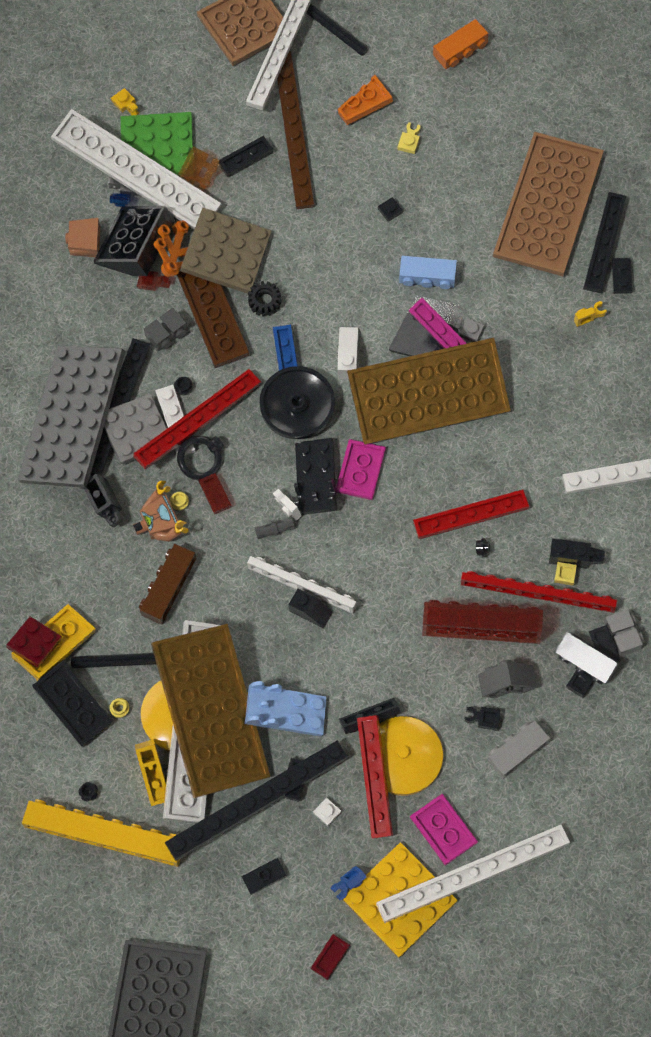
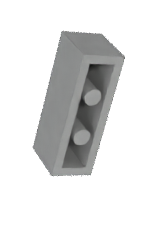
(518, 749)

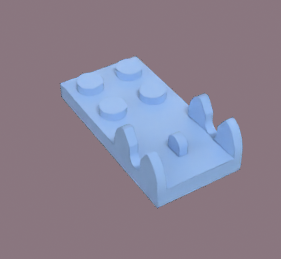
(285, 709)

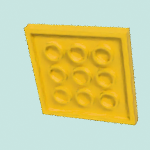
(392, 875)

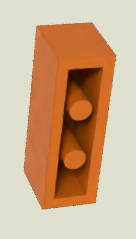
(460, 44)

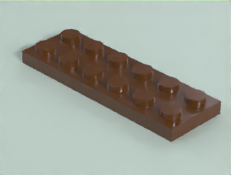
(213, 319)

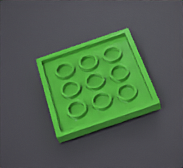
(160, 137)

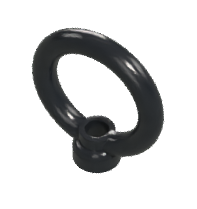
(215, 447)

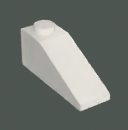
(347, 351)

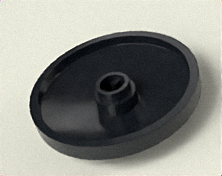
(297, 402)

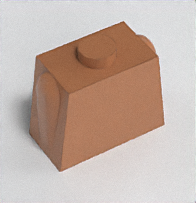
(83, 237)

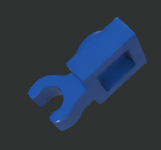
(350, 880)

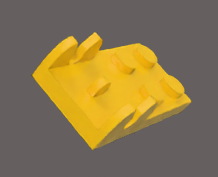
(74, 632)

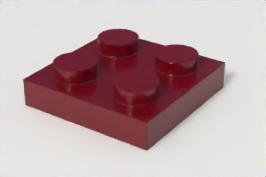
(34, 642)

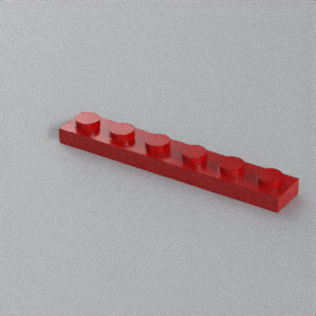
(471, 514)
(374, 777)

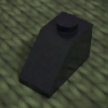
(309, 608)

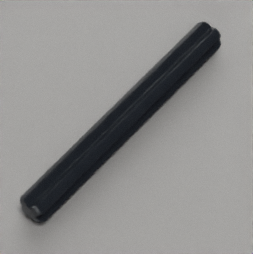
(337, 30)
(113, 660)

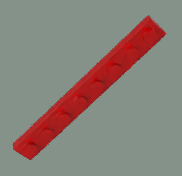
(196, 419)
(545, 592)

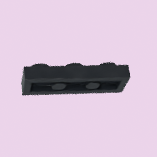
(245, 156)
(384, 710)

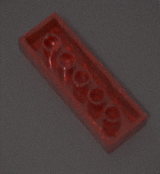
(482, 622)

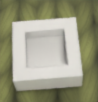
(327, 812)

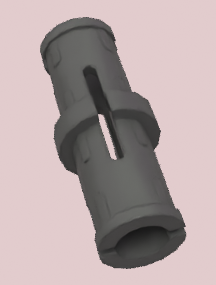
(274, 528)

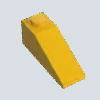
(151, 771)

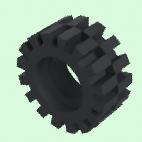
(264, 289)

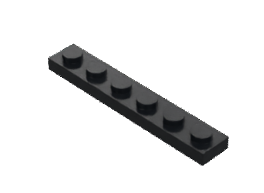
(604, 242)

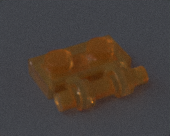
(192, 166)

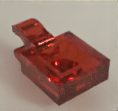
(152, 280)

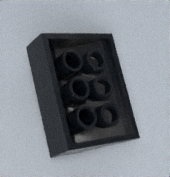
(131, 239)

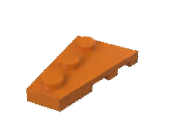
(367, 100)

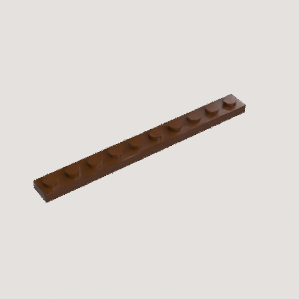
(294, 135)

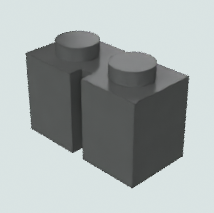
(170, 329)

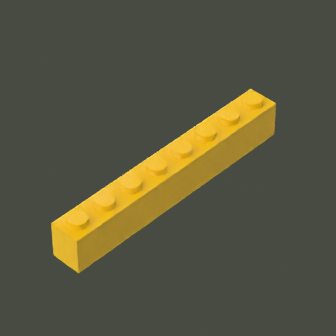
(98, 832)

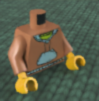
(159, 517)

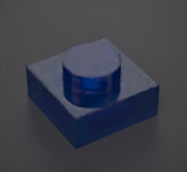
(120, 199)

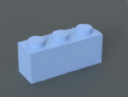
(427, 272)

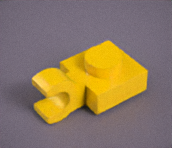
(125, 101)
(587, 315)

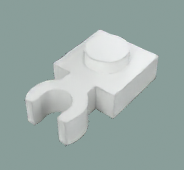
(289, 507)

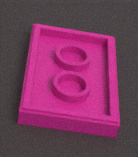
(360, 469)
(443, 829)

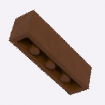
(167, 584)

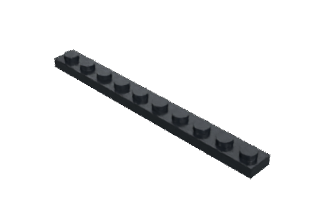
(256, 800)

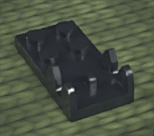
(315, 476)
(72, 703)

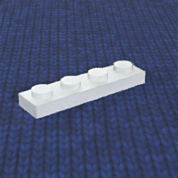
(171, 410)

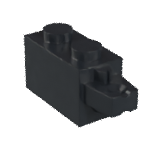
(103, 500)
(575, 553)

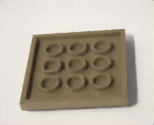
(225, 250)

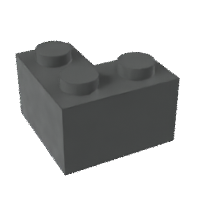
(507, 678)

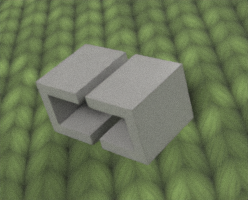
(625, 635)

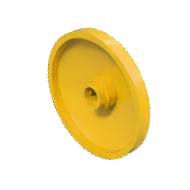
(157, 717)
(410, 755)

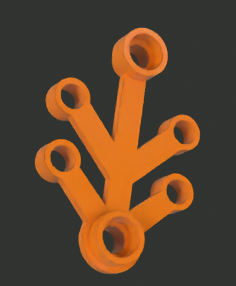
(169, 266)

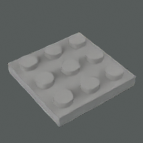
(133, 426)

